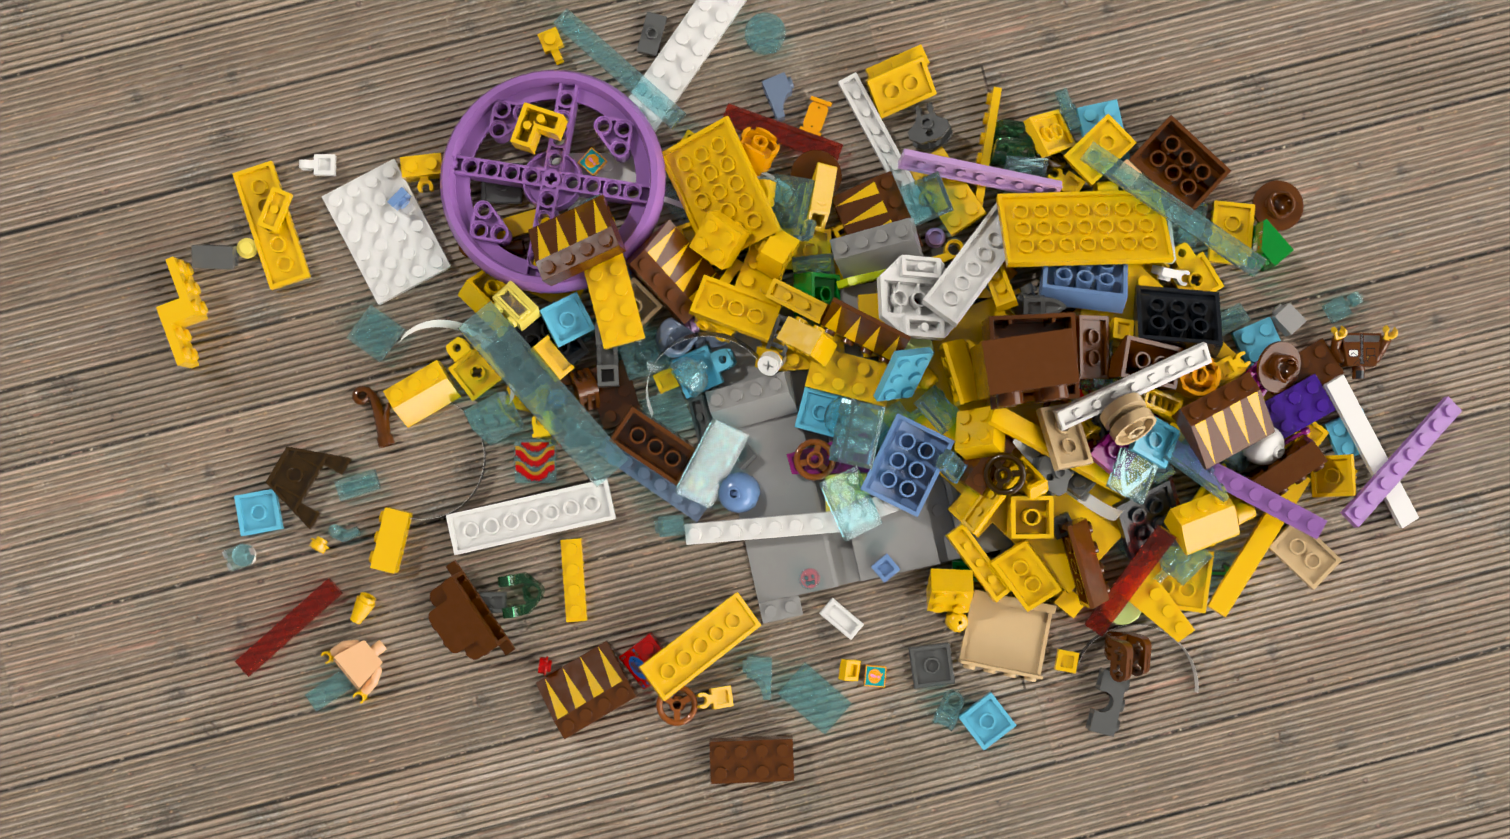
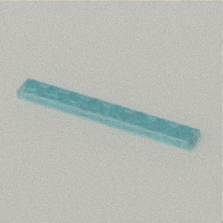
(619, 68)

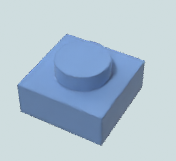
(400, 199)
(885, 568)

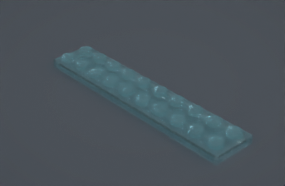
(543, 393)

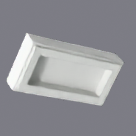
(841, 618)

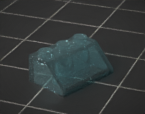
(856, 433)

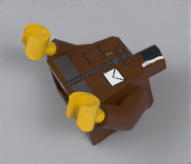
(1360, 349)

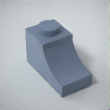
(777, 91)

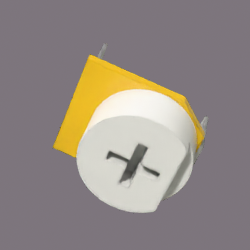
(769, 361)

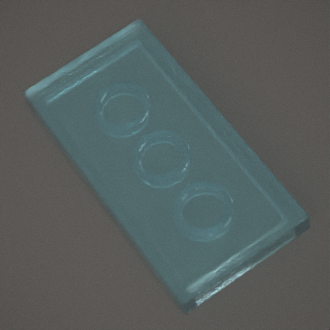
(711, 463)

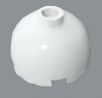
(1266, 450)

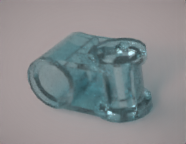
(948, 710)

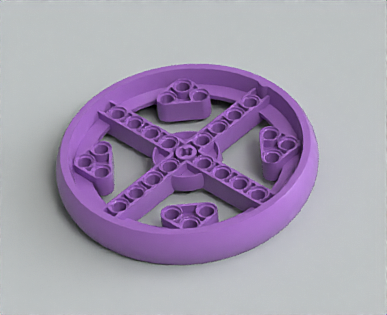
(484, 118)

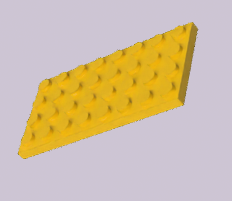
(1081, 229)

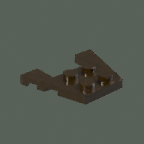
(295, 476)

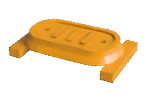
(815, 116)

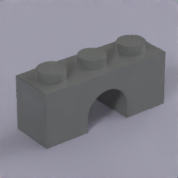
(606, 363)
(1106, 720)

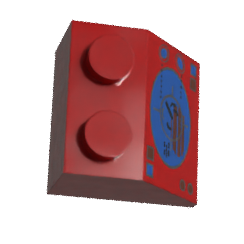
(638, 655)

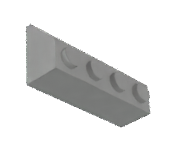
(875, 247)
(753, 400)

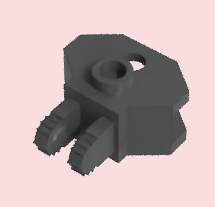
(929, 128)
(1057, 480)

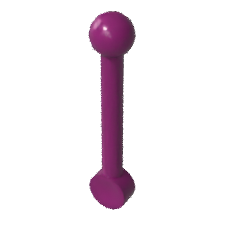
(1304, 431)

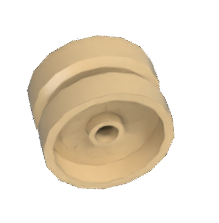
(1127, 419)

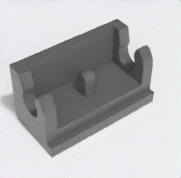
(214, 256)

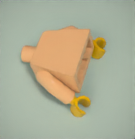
(358, 663)

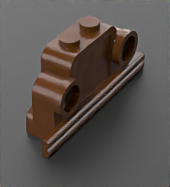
(464, 617)

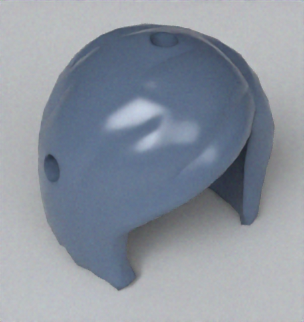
(669, 332)

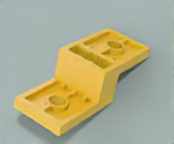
(182, 313)

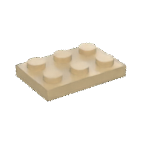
(1066, 447)
(1304, 555)

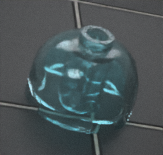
(690, 374)

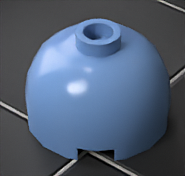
(739, 492)

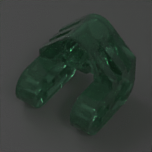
(1010, 142)
(531, 602)

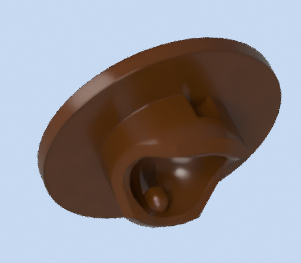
(806, 164)
(1279, 204)
(1278, 366)

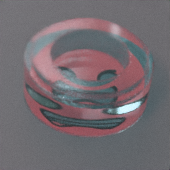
(809, 578)

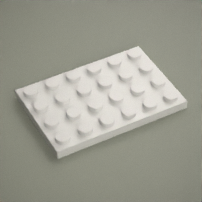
(388, 245)

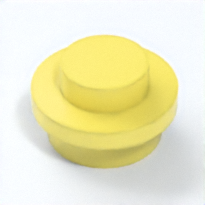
(246, 248)

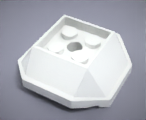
(899, 285)

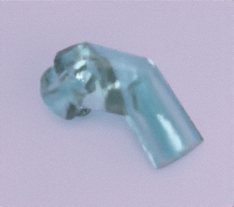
(342, 534)

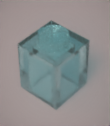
(670, 525)

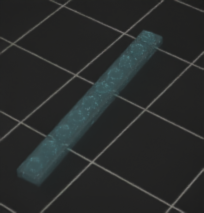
(1173, 209)

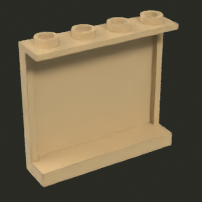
(1005, 636)

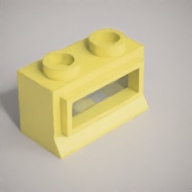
(516, 306)

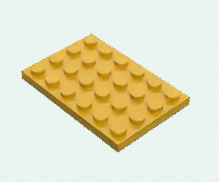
(716, 174)

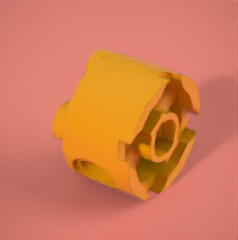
(760, 148)
(1199, 381)

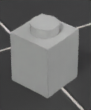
(1287, 319)

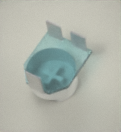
(239, 556)

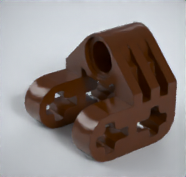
(584, 388)
(1125, 653)

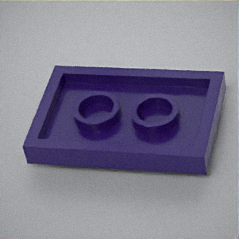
(1299, 406)

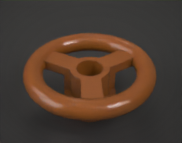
(826, 470)
(683, 700)

